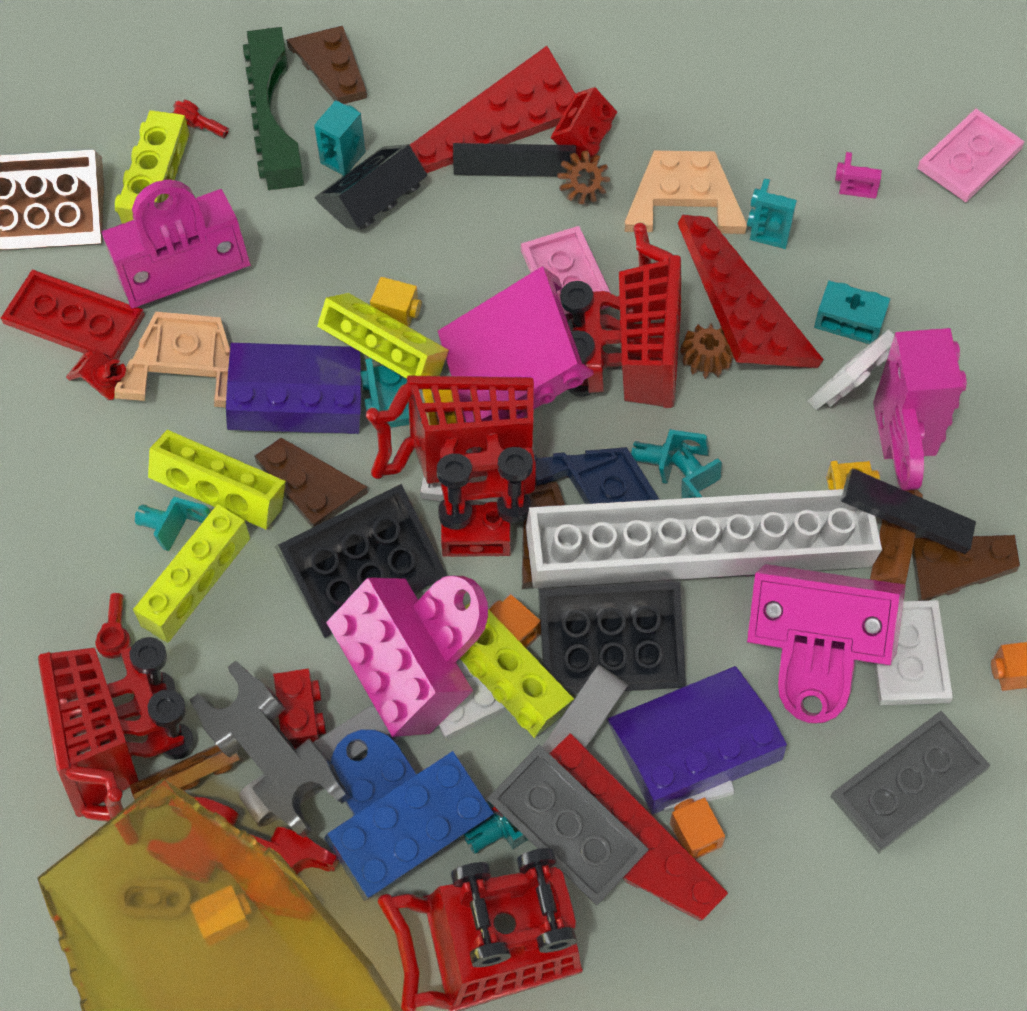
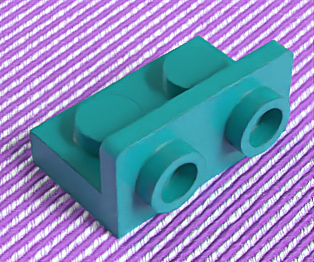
(771, 218)
(383, 387)

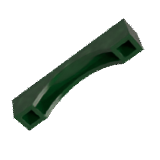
(280, 152)

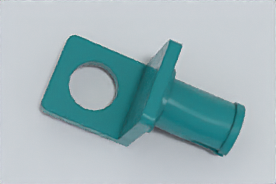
(662, 455)
(696, 476)
(169, 522)
(492, 831)

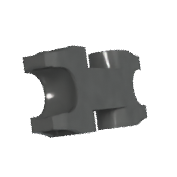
(286, 769)

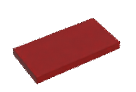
(72, 315)

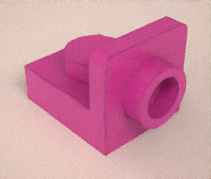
(857, 180)

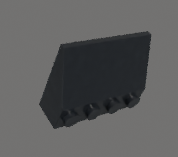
(364, 542)
(621, 626)

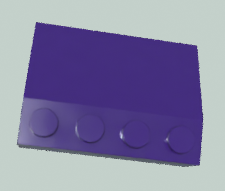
(293, 388)
(697, 738)

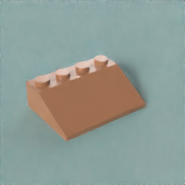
(51, 199)

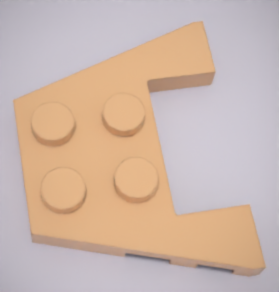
(688, 181)
(178, 346)

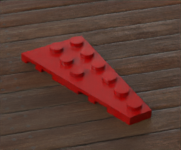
(511, 109)
(747, 312)
(666, 867)

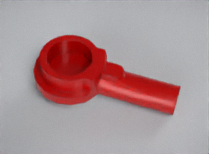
(195, 120)
(112, 635)

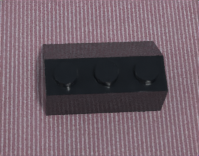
(373, 186)

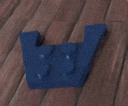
(598, 475)

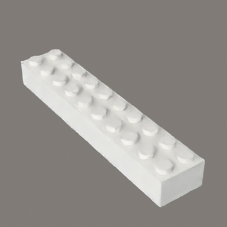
(697, 538)

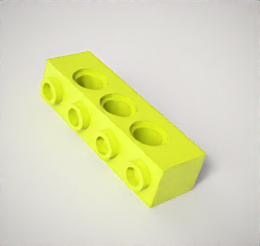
(153, 159)
(381, 337)
(216, 479)
(192, 573)
(516, 678)

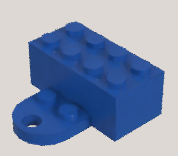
(398, 813)

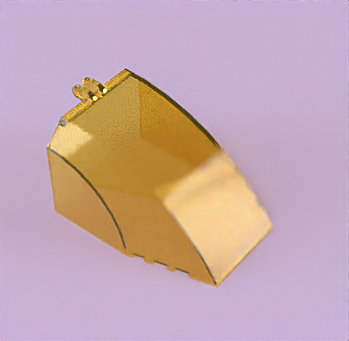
(153, 908)

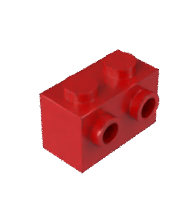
(585, 122)
(483, 536)
(299, 697)

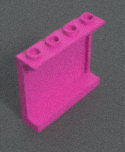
(516, 336)

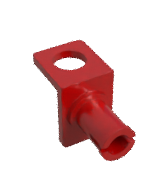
(99, 372)

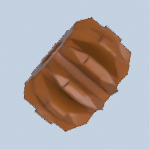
(581, 188)
(706, 351)

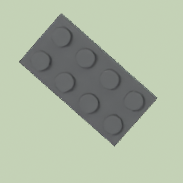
(909, 781)
(562, 815)

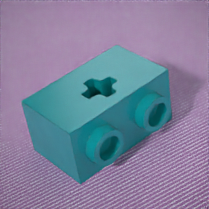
(340, 137)
(851, 312)

